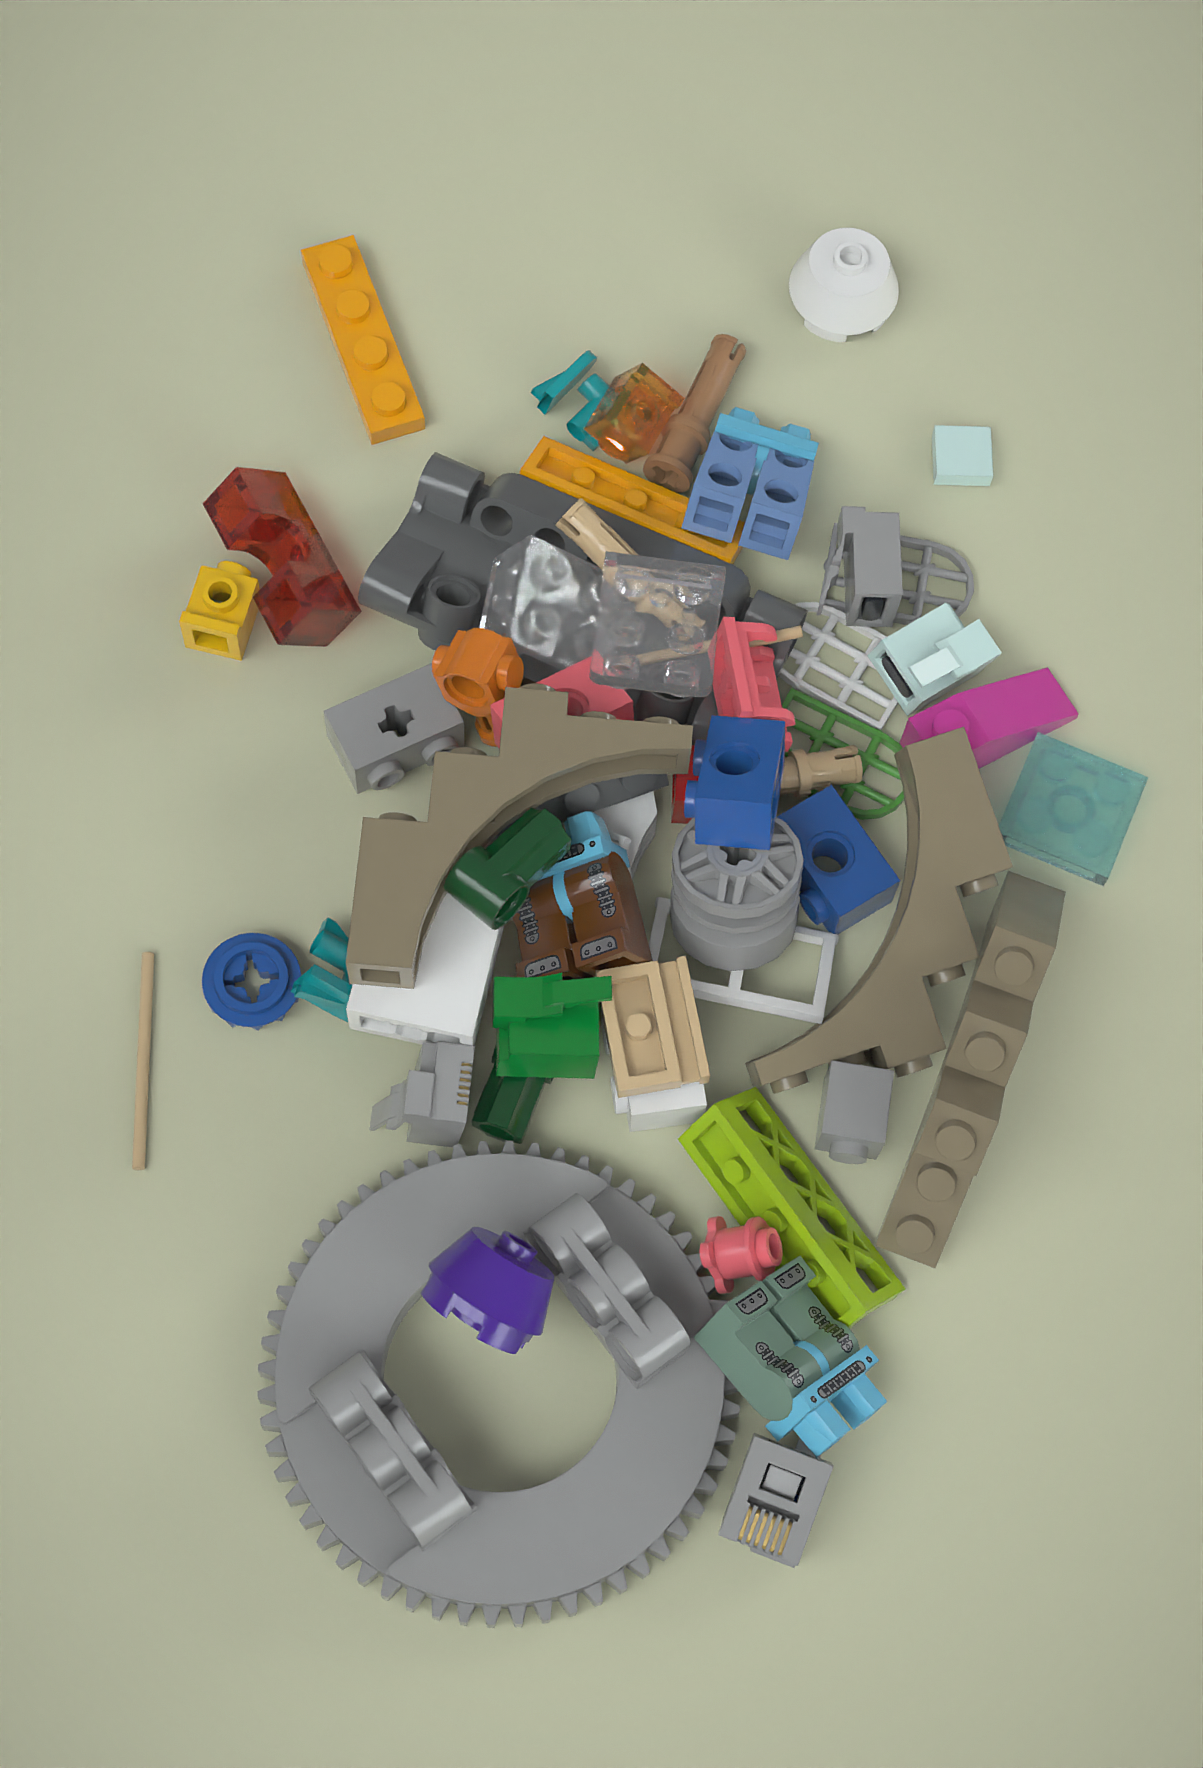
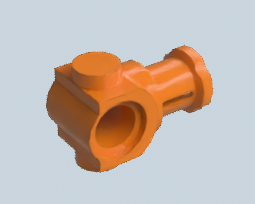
(475, 674)

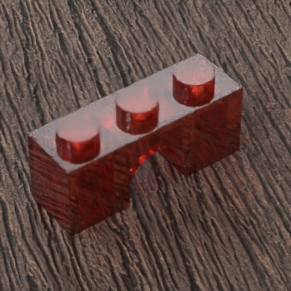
(265, 517)

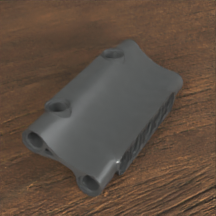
(444, 553)

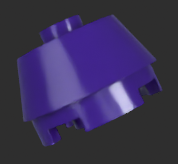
(492, 1287)

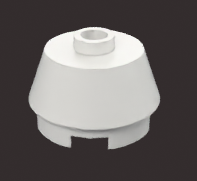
(844, 284)

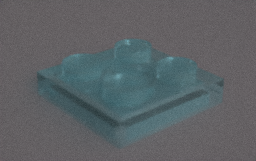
(1071, 808)

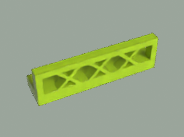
(749, 1181)

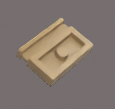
(653, 1028)

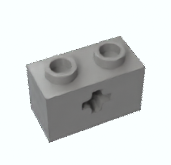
(365, 725)

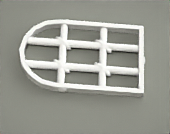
(848, 684)

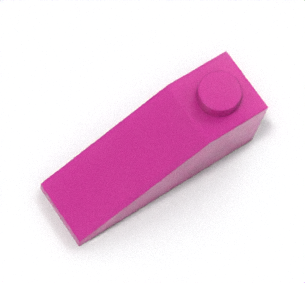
(997, 715)

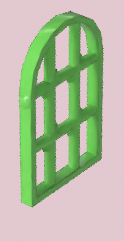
(868, 757)

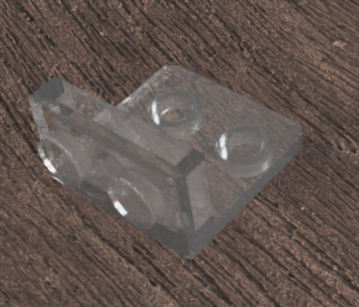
(657, 625)

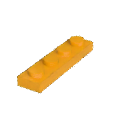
(363, 340)
(622, 495)

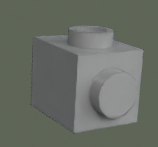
(854, 1112)

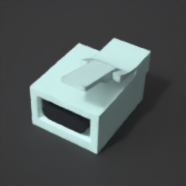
(932, 657)

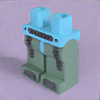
(793, 1359)

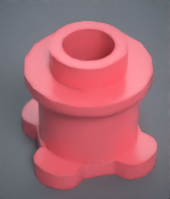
(740, 1251)

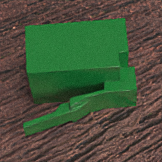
(548, 1025)

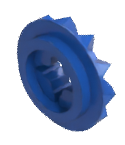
(228, 966)

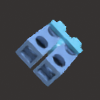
(755, 462)

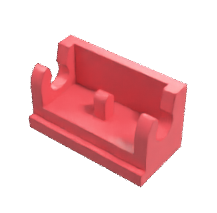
(746, 676)

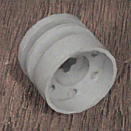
(733, 902)

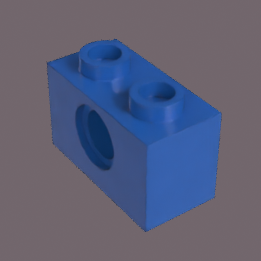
(737, 782)
(865, 877)

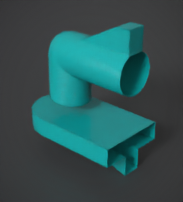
(593, 389)
(321, 986)

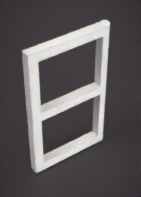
(754, 1001)

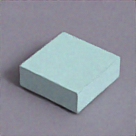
(962, 455)

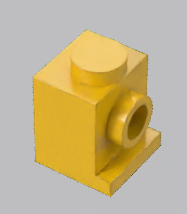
(226, 625)

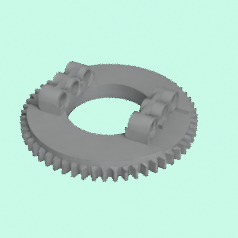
(384, 1482)

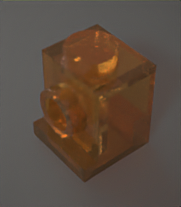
(633, 413)

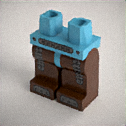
(582, 909)

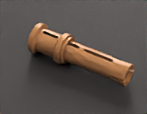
(688, 432)

